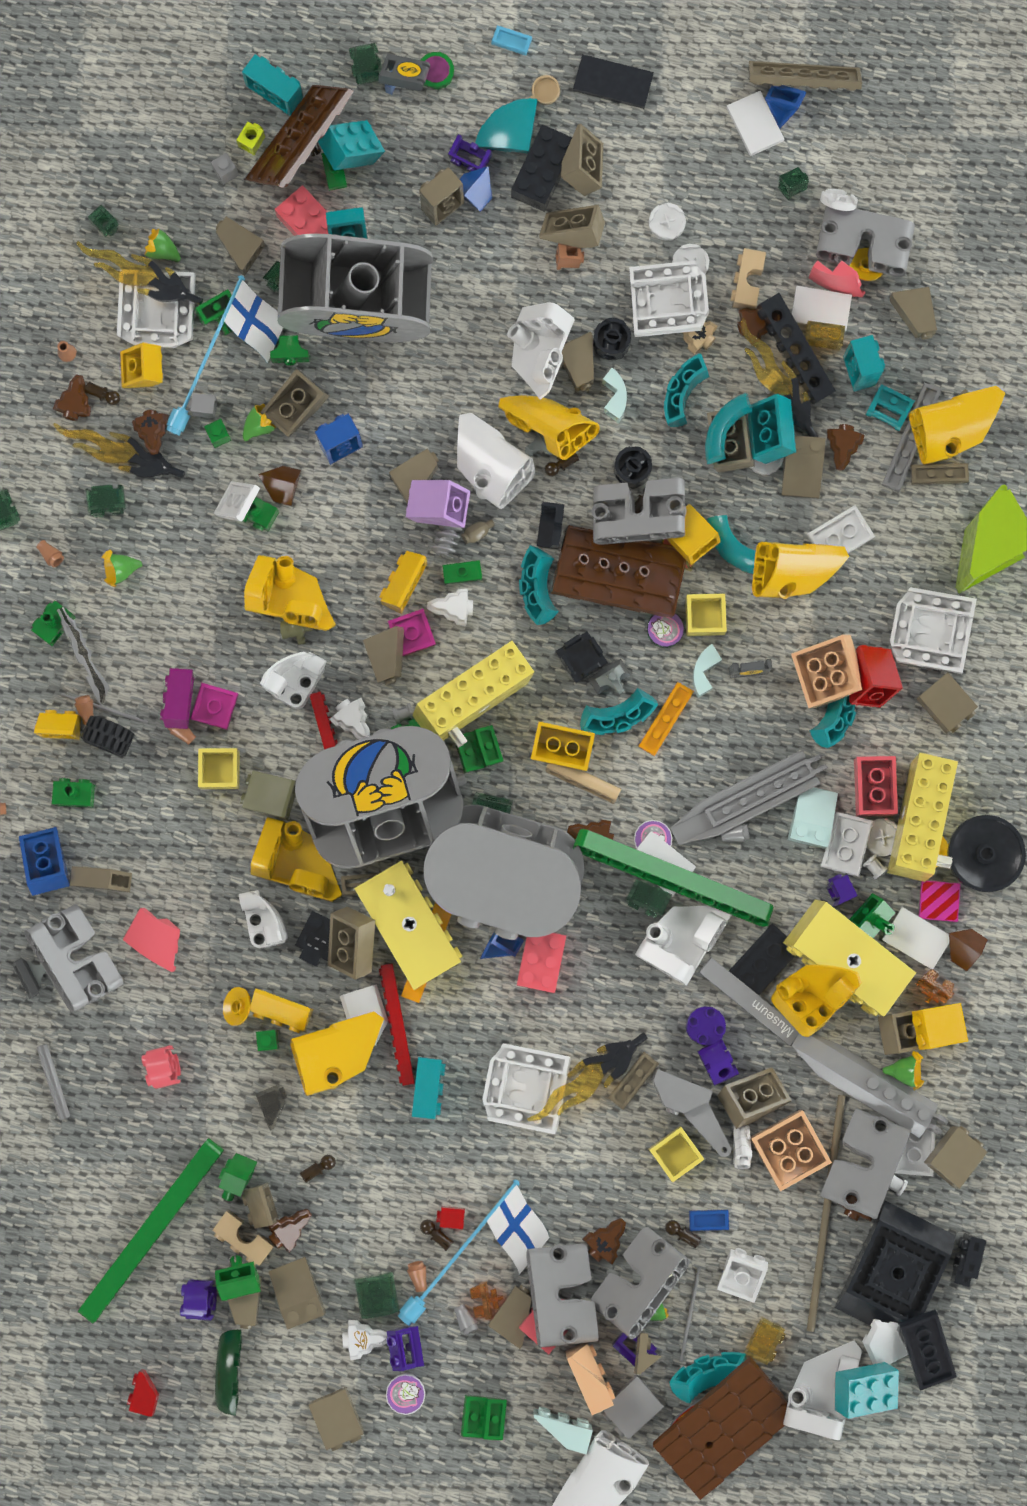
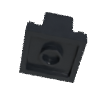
(581, 656)

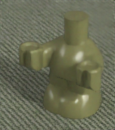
(290, 630)

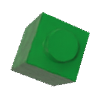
(217, 433)
(267, 1040)

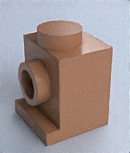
(568, 257)

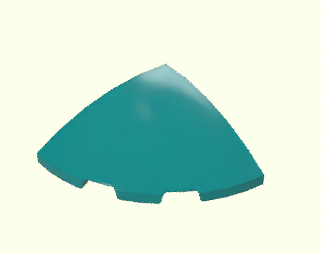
(509, 127)

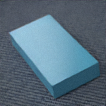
(511, 40)

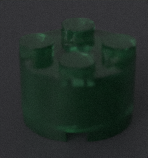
(366, 63)
(105, 499)
(8, 514)

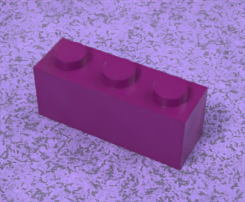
(177, 698)

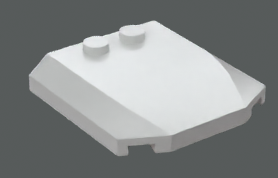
(668, 298)
(154, 321)
(932, 630)
(521, 1084)

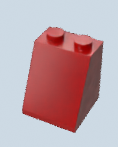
(877, 676)

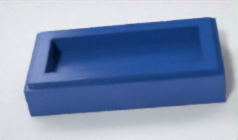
(708, 1220)

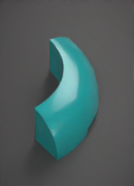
(680, 387)
(720, 425)
(730, 548)
(534, 585)
(619, 717)
(835, 722)
(704, 1374)

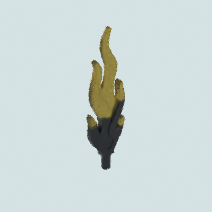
(139, 275)
(778, 383)
(125, 452)
(595, 1068)

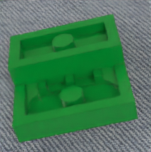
(479, 750)
(483, 1417)

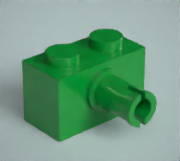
(214, 309)
(261, 514)
(49, 624)
(73, 793)
(874, 916)
(236, 1176)
(237, 1280)

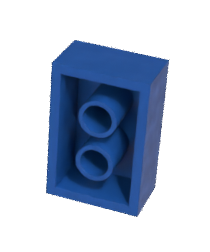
(338, 438)

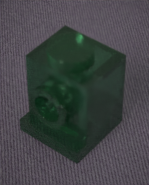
(793, 183)
(99, 217)

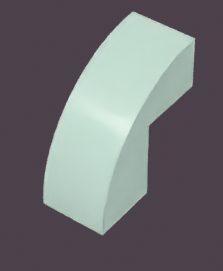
(616, 406)
(707, 660)

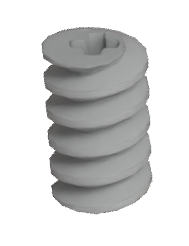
(446, 541)

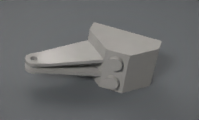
(693, 1103)

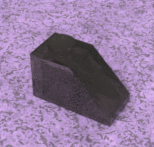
(272, 1104)

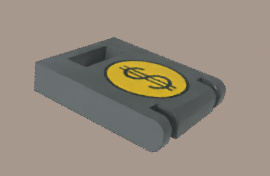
(406, 72)
(750, 669)

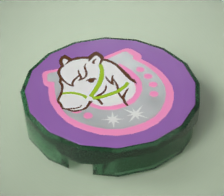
(665, 631)

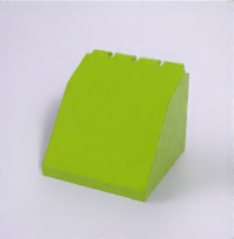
(992, 540)

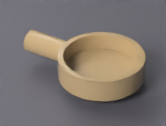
(545, 89)

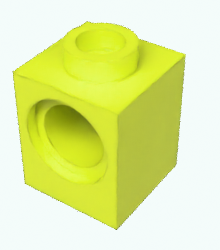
(251, 146)

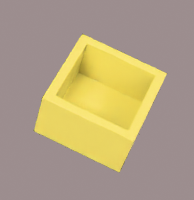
(705, 615)
(218, 768)
(676, 1154)

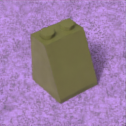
(269, 795)

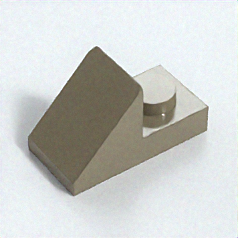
(642, 1359)

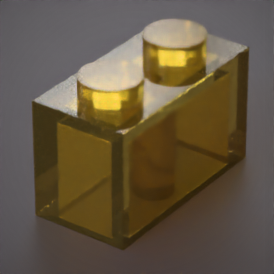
(824, 335)
(765, 1340)

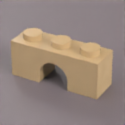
(750, 263)
(228, 1230)

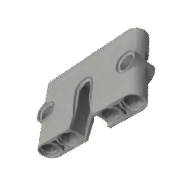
(884, 233)
(653, 523)
(72, 977)
(870, 1183)
(658, 1276)
(550, 1312)

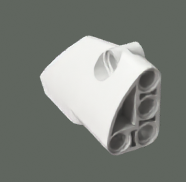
(271, 924)
(683, 940)
(817, 1384)

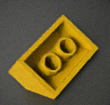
(403, 581)
(562, 746)
(280, 1010)

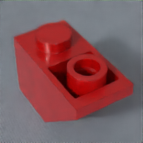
(145, 1395)

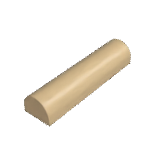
(585, 782)

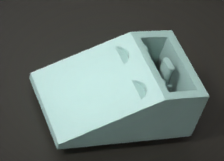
(571, 1433)

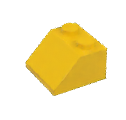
(141, 366)
(58, 725)

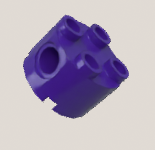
(705, 1025)
(718, 1062)
(199, 1299)

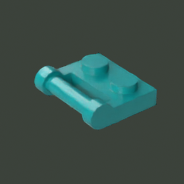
(892, 401)

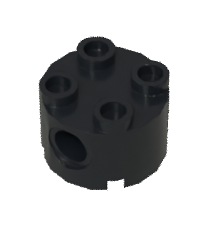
(612, 339)
(633, 466)

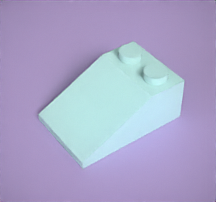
(813, 817)

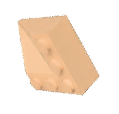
(828, 671)
(790, 1150)
(589, 1377)

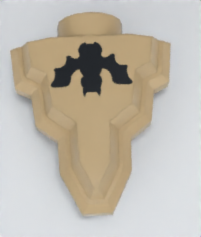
(700, 339)

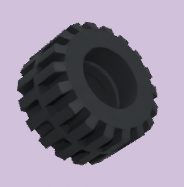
(107, 736)

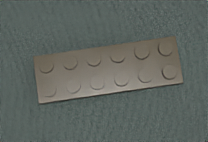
(805, 75)

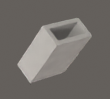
(632, 1407)

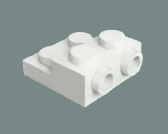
(743, 1274)

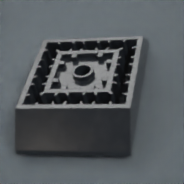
(894, 1242)

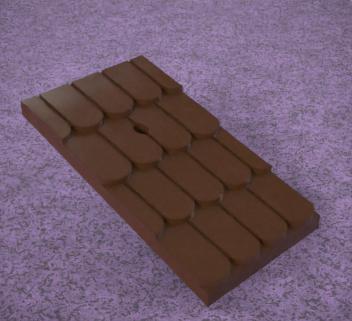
(299, 135)
(623, 575)
(723, 1428)

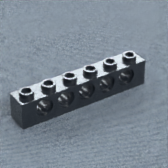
(805, 353)

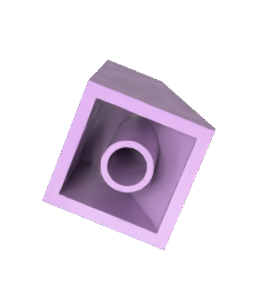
(438, 503)

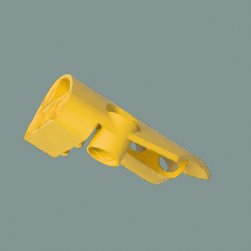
(954, 423)
(562, 427)
(794, 569)
(286, 593)
(293, 861)
(814, 992)
(335, 1051)

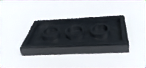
(613, 81)
(763, 960)
(927, 1349)

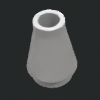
(737, 834)
(466, 1321)

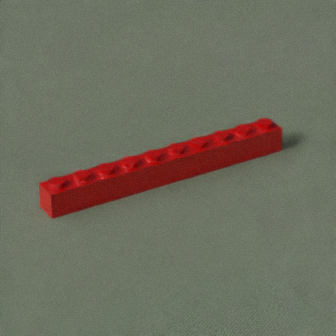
(322, 719)
(397, 1023)

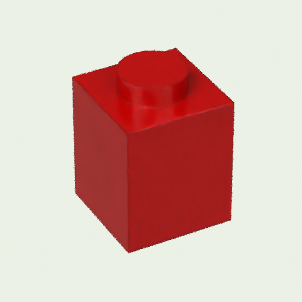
(451, 1217)

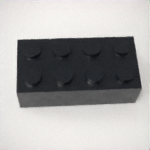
(541, 168)

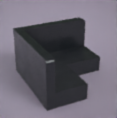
(550, 525)

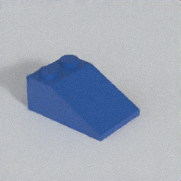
(43, 861)

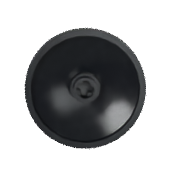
(986, 853)

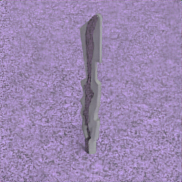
(95, 680)

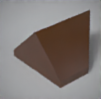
(281, 484)
(966, 947)

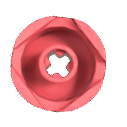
(161, 1067)

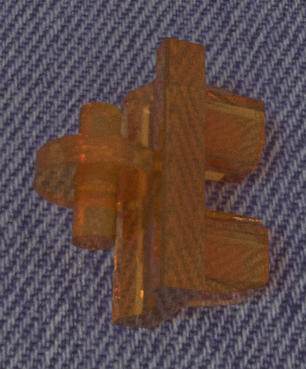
(935, 990)
(485, 1310)

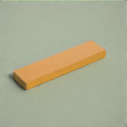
(666, 719)

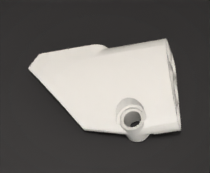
(539, 344)
(491, 461)
(290, 673)
(602, 1474)

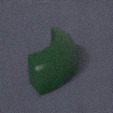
(227, 1371)

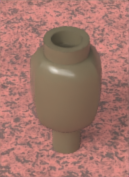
(476, 531)

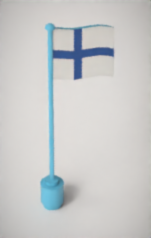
(252, 322)
(514, 1228)

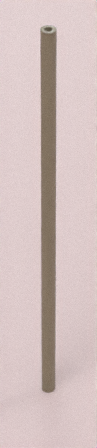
(825, 1219)

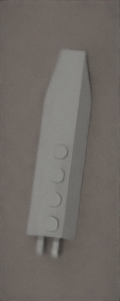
(748, 798)
(869, 1084)

